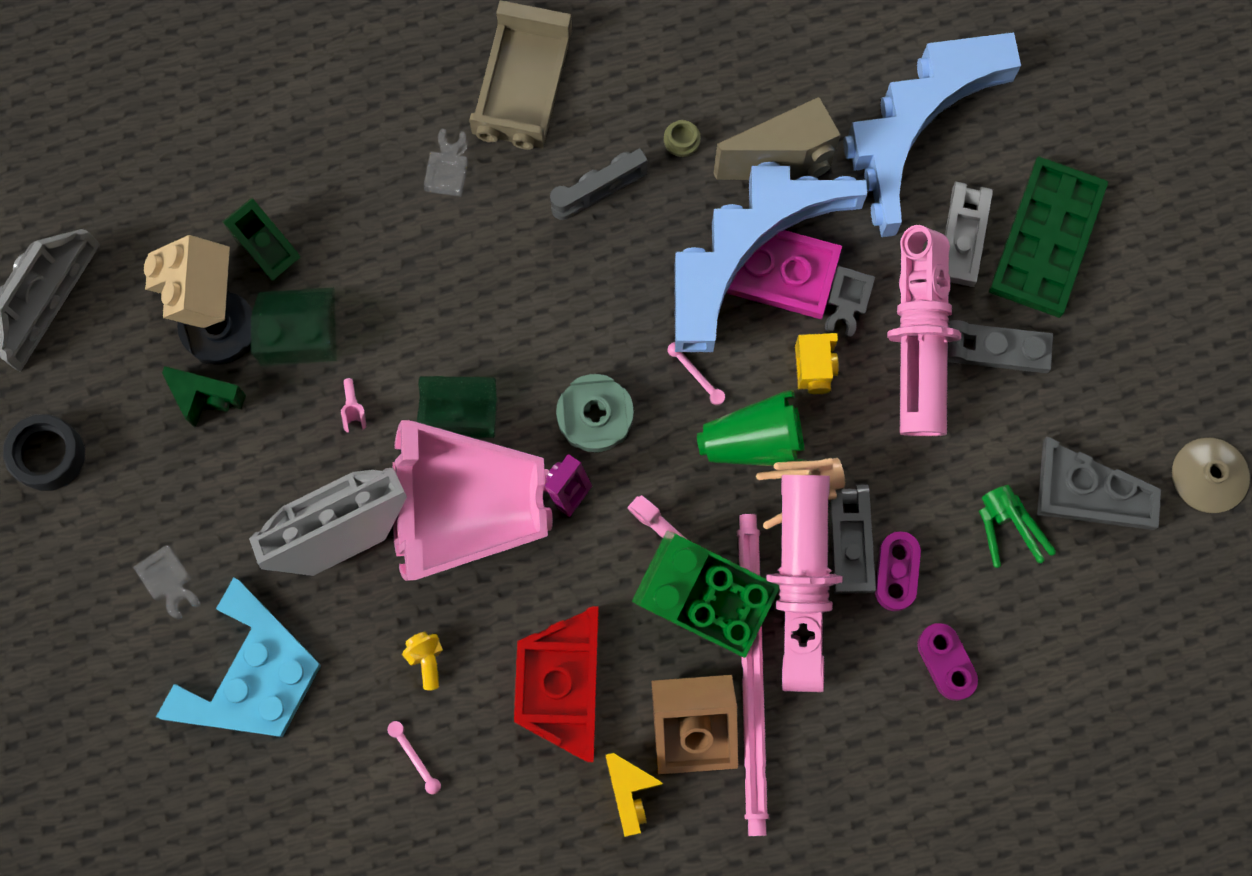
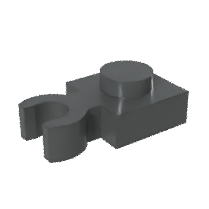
(849, 294)

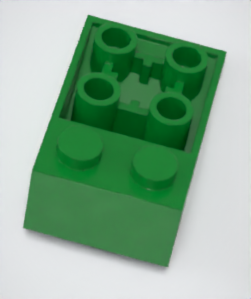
(705, 594)

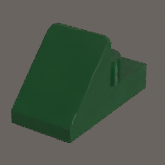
(261, 239)
(192, 391)

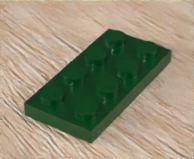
(1048, 237)

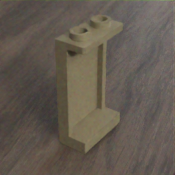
(522, 75)

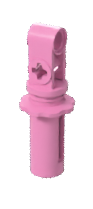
(924, 332)
(804, 578)

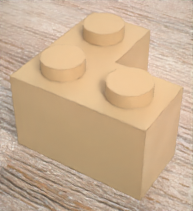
(190, 280)

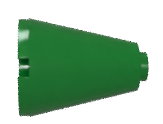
(755, 434)

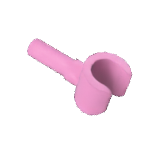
(352, 410)

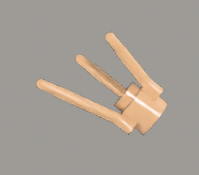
(824, 467)

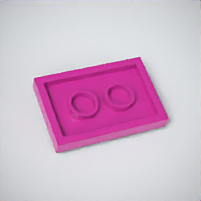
(789, 274)

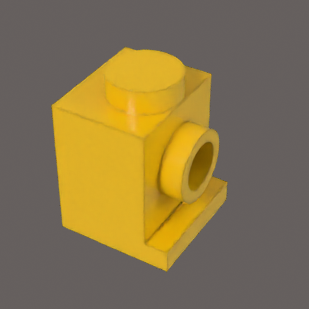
(816, 362)

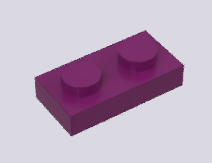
(567, 484)

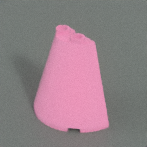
(463, 499)

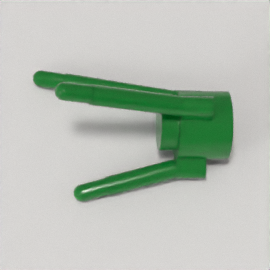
(1006, 507)

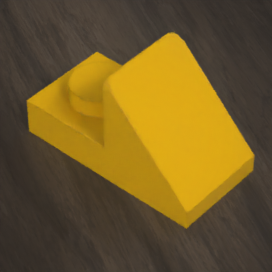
(625, 780)

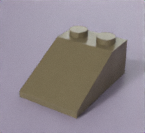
(798, 139)

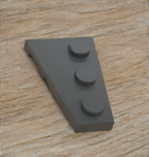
(1088, 491)

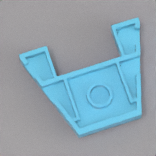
(261, 684)

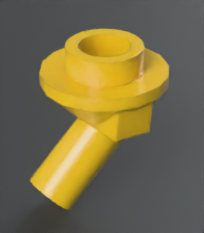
(424, 649)

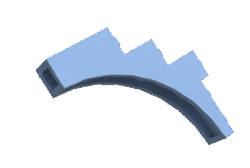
(945, 75)
(738, 232)

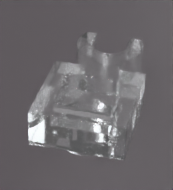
(447, 169)
(164, 577)

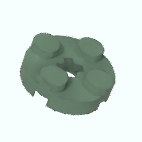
(578, 399)

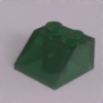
(294, 327)

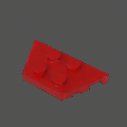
(559, 683)

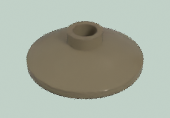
(1197, 485)

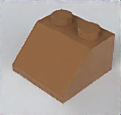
(695, 724)

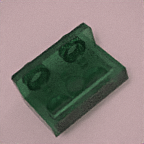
(459, 404)

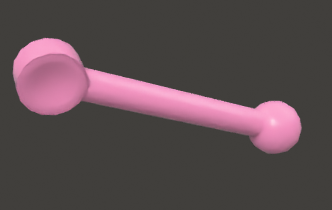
(716, 396)
(396, 730)

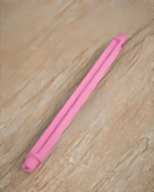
(753, 695)

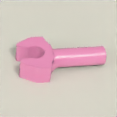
(651, 516)

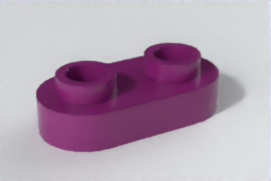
(897, 572)
(945, 662)

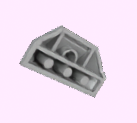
(38, 290)
(330, 523)

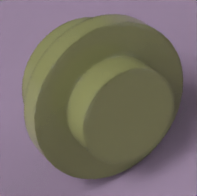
(682, 138)

